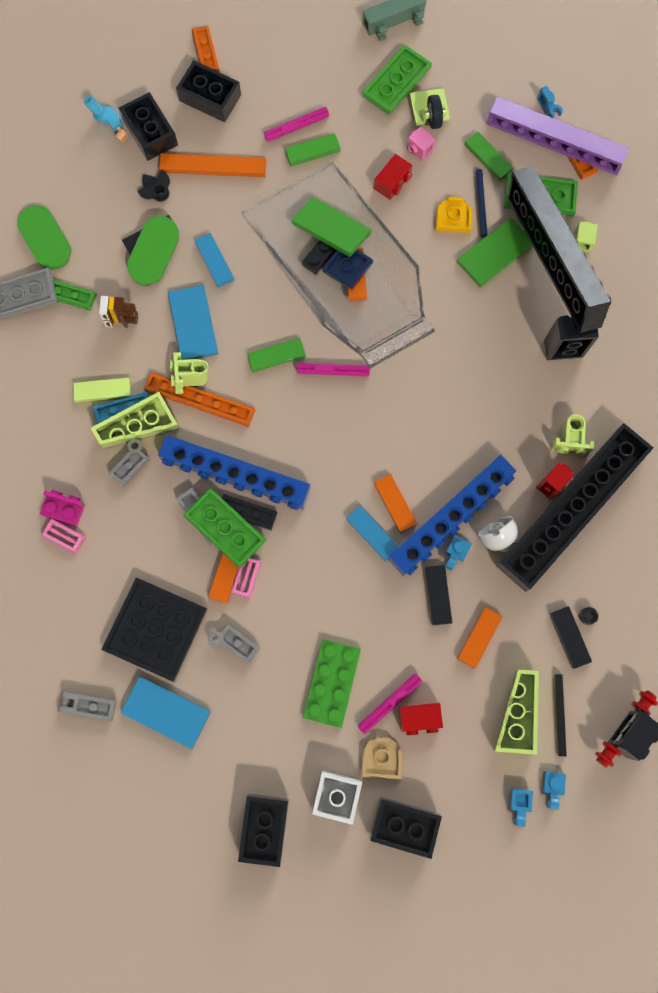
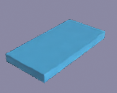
(193, 323)
(165, 712)

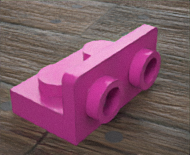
(62, 508)

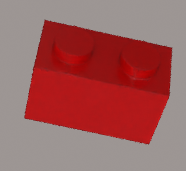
(393, 176)
(555, 480)
(420, 717)

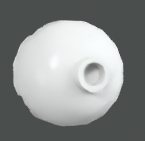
(499, 535)

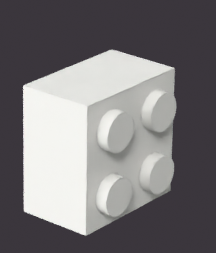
(337, 797)

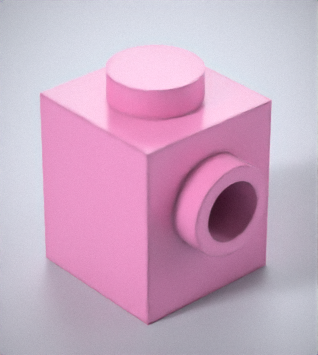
(420, 143)

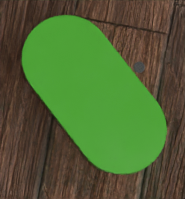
(44, 237)
(153, 250)

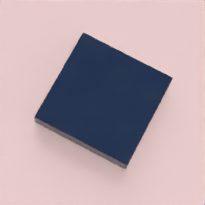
(347, 269)

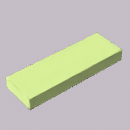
(102, 390)

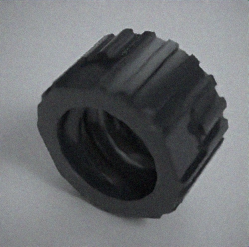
(582, 615)

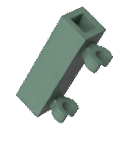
(391, 13)

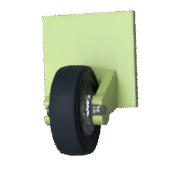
(430, 107)

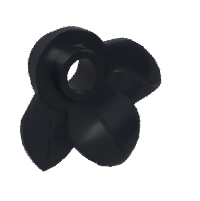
(153, 186)

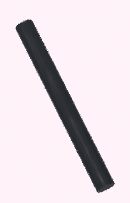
(560, 712)

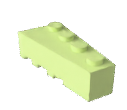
(138, 421)
(520, 720)

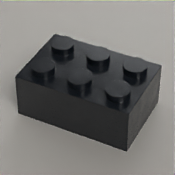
(208, 91)
(148, 126)
(566, 341)
(405, 827)
(263, 830)

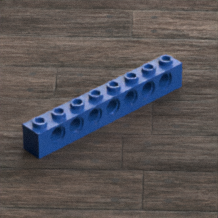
(172, 446)
(500, 468)

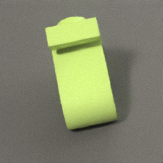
(187, 372)
(573, 439)

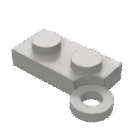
(129, 464)
(235, 643)

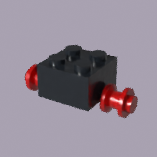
(633, 735)

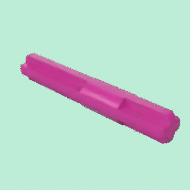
(296, 124)
(332, 369)
(390, 703)

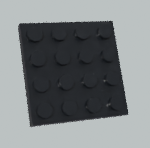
(154, 629)

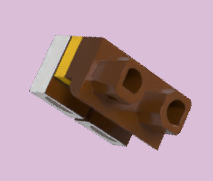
(117, 311)

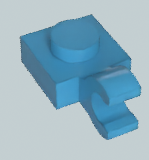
(546, 100)
(457, 550)
(554, 785)
(521, 803)

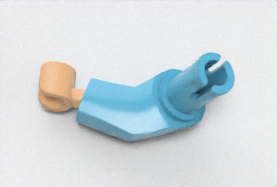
(107, 116)

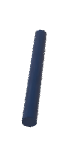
(481, 203)

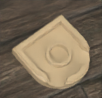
(382, 759)

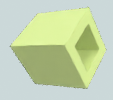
(586, 235)

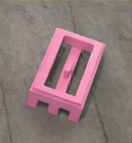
(76, 543)
(241, 593)

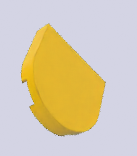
(454, 216)

